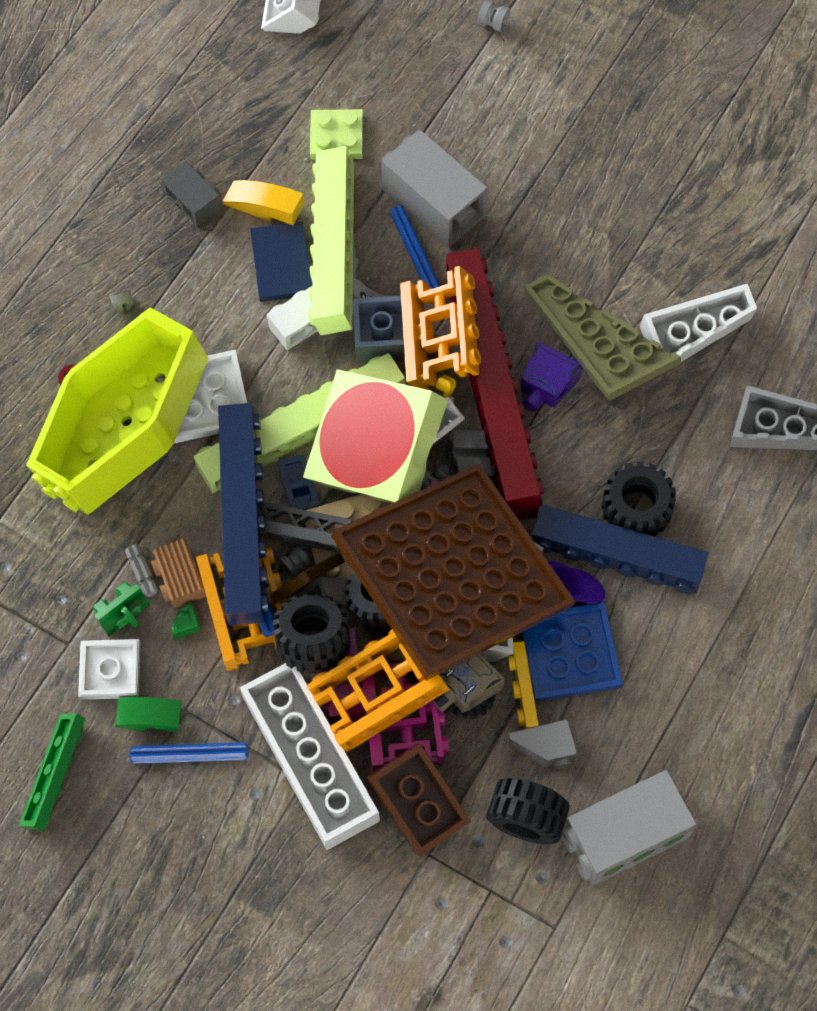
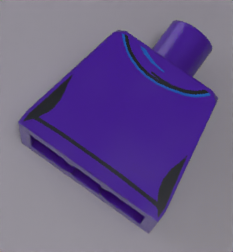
(548, 377)

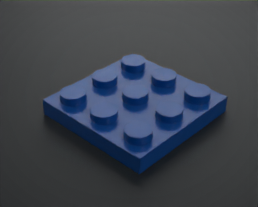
(572, 654)

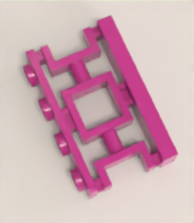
(406, 727)

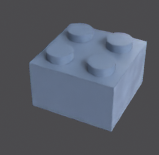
(378, 328)

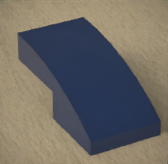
(299, 490)

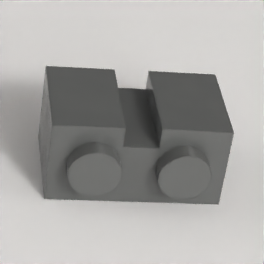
(191, 192)
(466, 450)

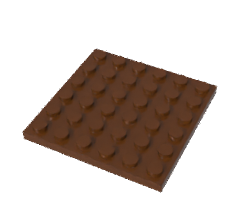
(452, 570)

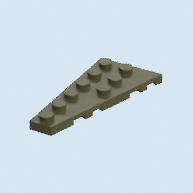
(602, 343)

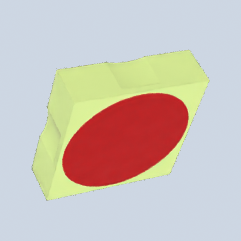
(375, 437)

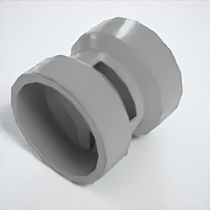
(493, 16)

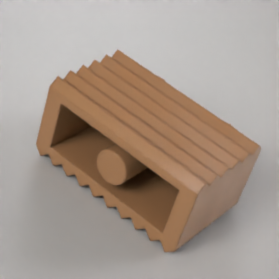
(179, 574)

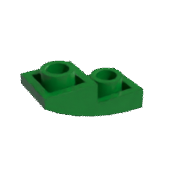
(148, 712)

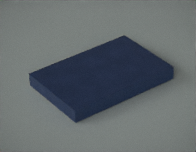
(280, 260)

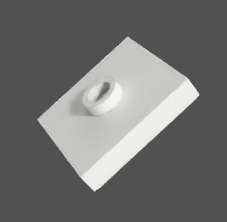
(109, 669)

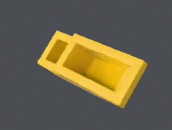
(265, 200)

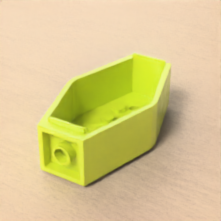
(84, 446)

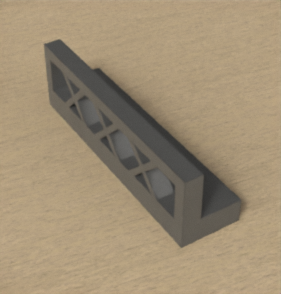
(298, 535)

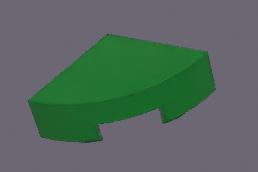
(185, 622)

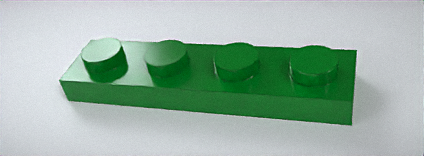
(52, 771)

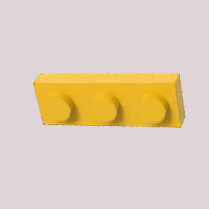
(522, 686)

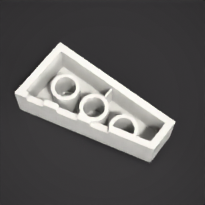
(699, 322)

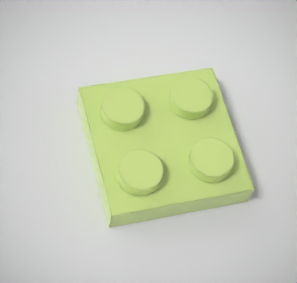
(337, 129)

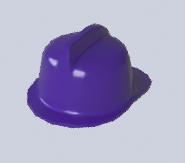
(580, 584)

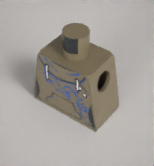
(469, 684)

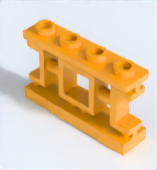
(419, 328)
(217, 610)
(384, 709)

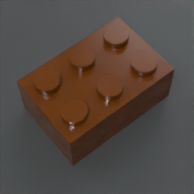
(418, 799)

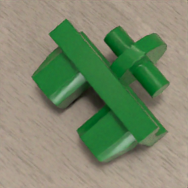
(122, 610)

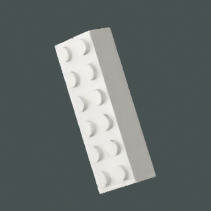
(310, 755)

